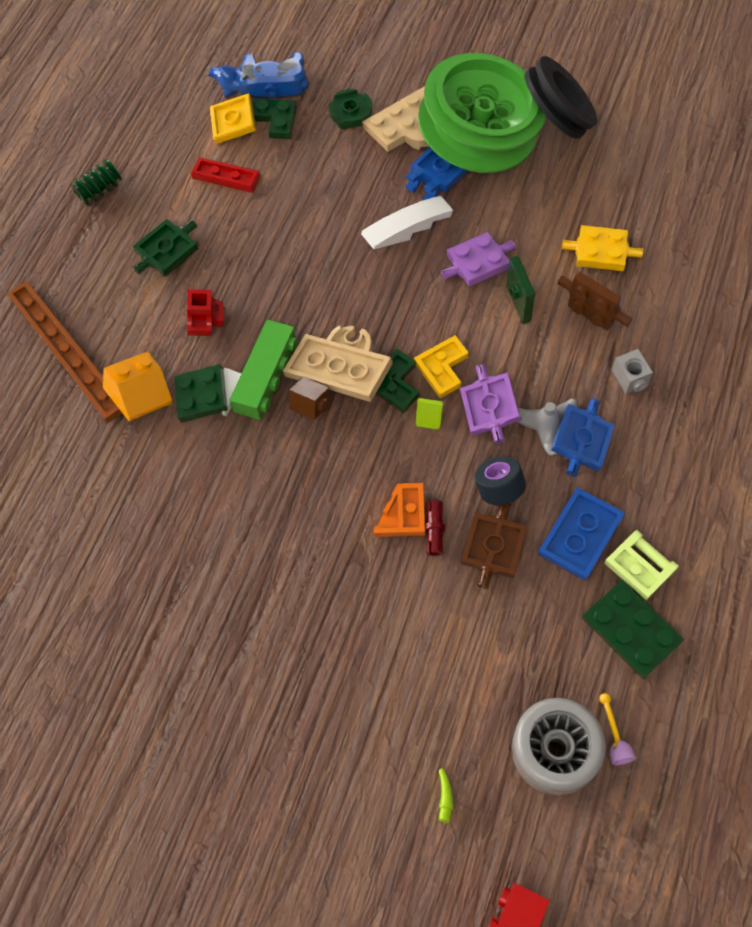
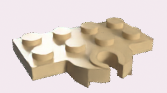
(398, 123)
(340, 364)

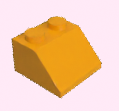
(137, 386)

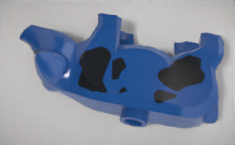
(263, 79)

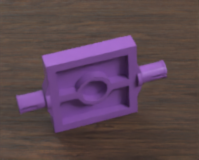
(478, 259)
(490, 404)

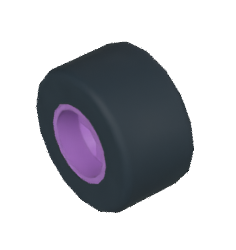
(500, 480)

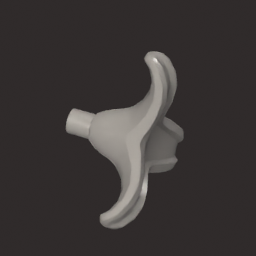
(545, 422)

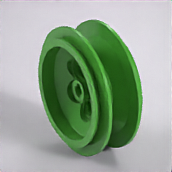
(479, 113)

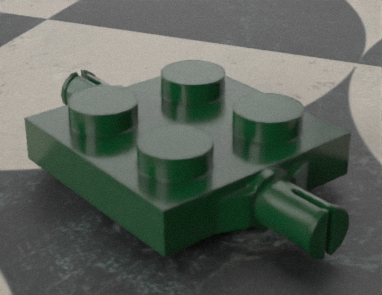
(165, 247)

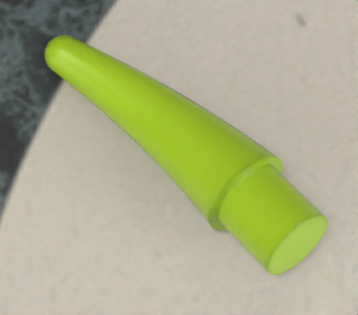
(446, 803)

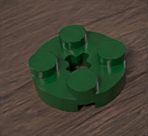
(350, 118)

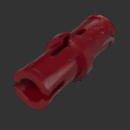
(434, 528)

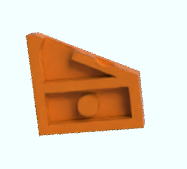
(403, 513)

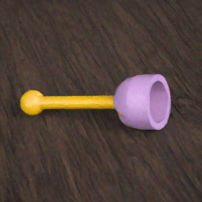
(620, 751)

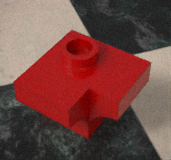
(203, 312)

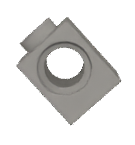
(632, 362)

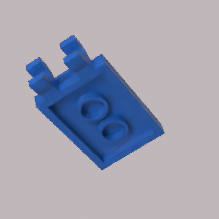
(434, 172)

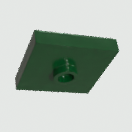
(520, 289)

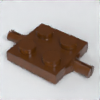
(594, 301)
(494, 545)

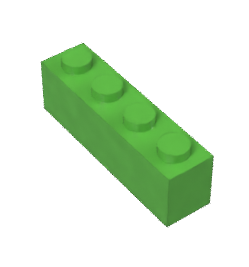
(263, 370)

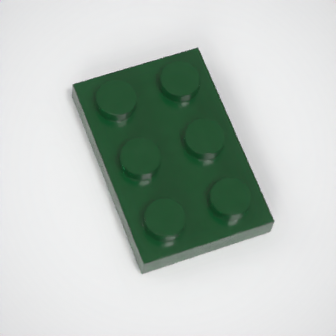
(632, 629)

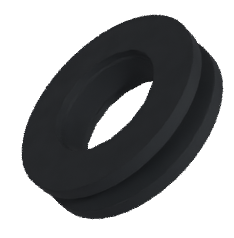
(560, 97)

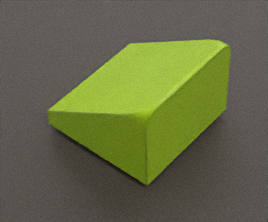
(429, 413)

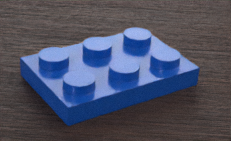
(581, 534)

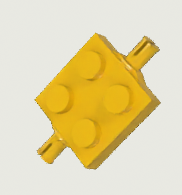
(602, 248)

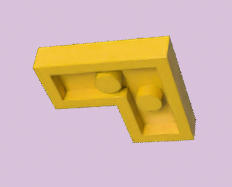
(437, 363)

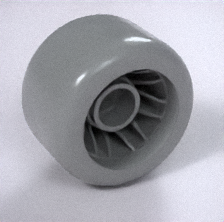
(571, 727)

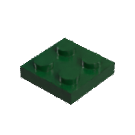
(200, 393)

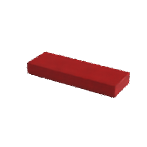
(226, 175)

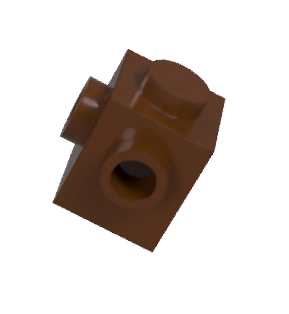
(309, 398)

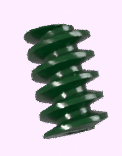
(96, 181)

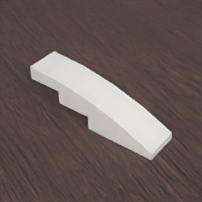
(403, 223)

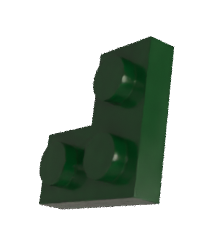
(279, 114)
(393, 388)

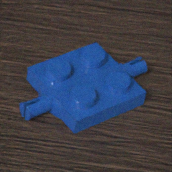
(583, 437)

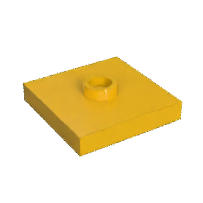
(232, 118)

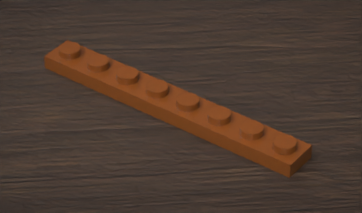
(64, 349)

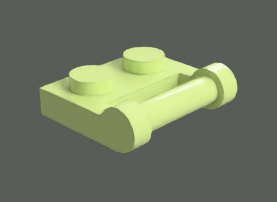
(638, 571)

